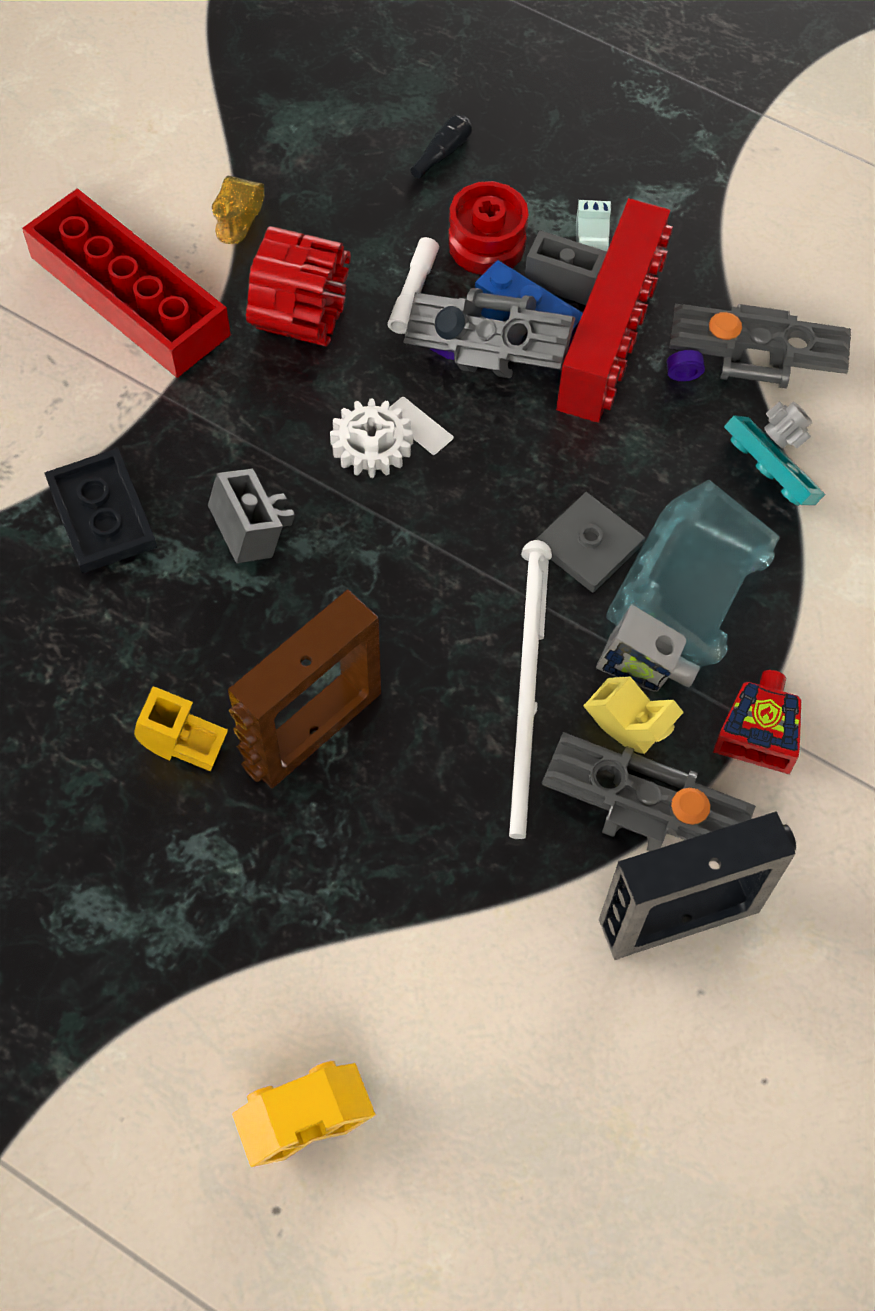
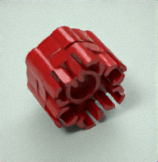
(290, 284)

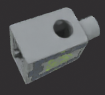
(646, 652)

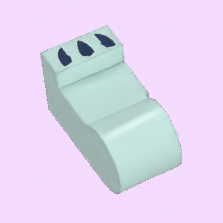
(593, 223)

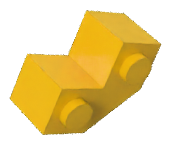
(302, 1111)

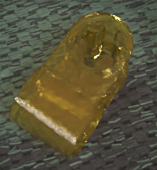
(236, 208)

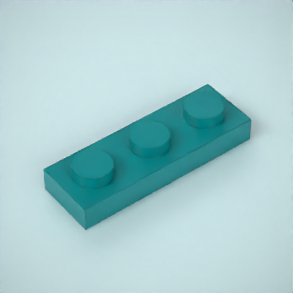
(773, 461)

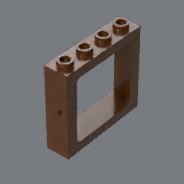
(340, 632)

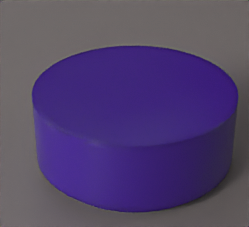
(685, 365)

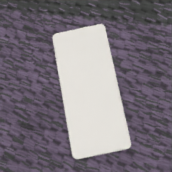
(425, 430)

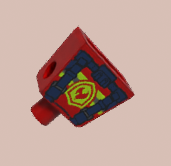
(763, 725)

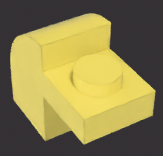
(629, 714)

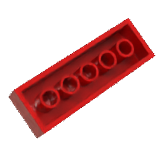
(127, 282)
(614, 311)

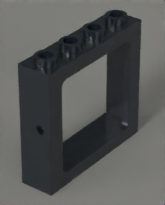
(676, 882)

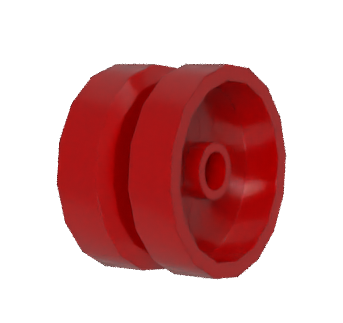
(487, 226)

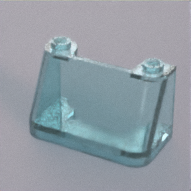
(696, 567)

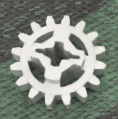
(371, 438)

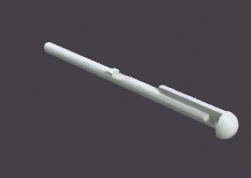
(538, 555)

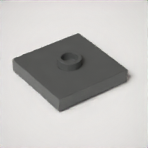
(591, 541)

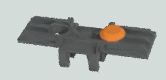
(764, 329)
(638, 802)

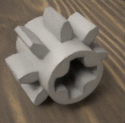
(788, 425)

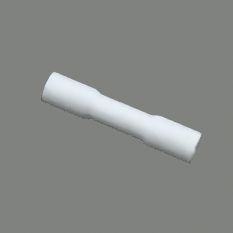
(419, 269)

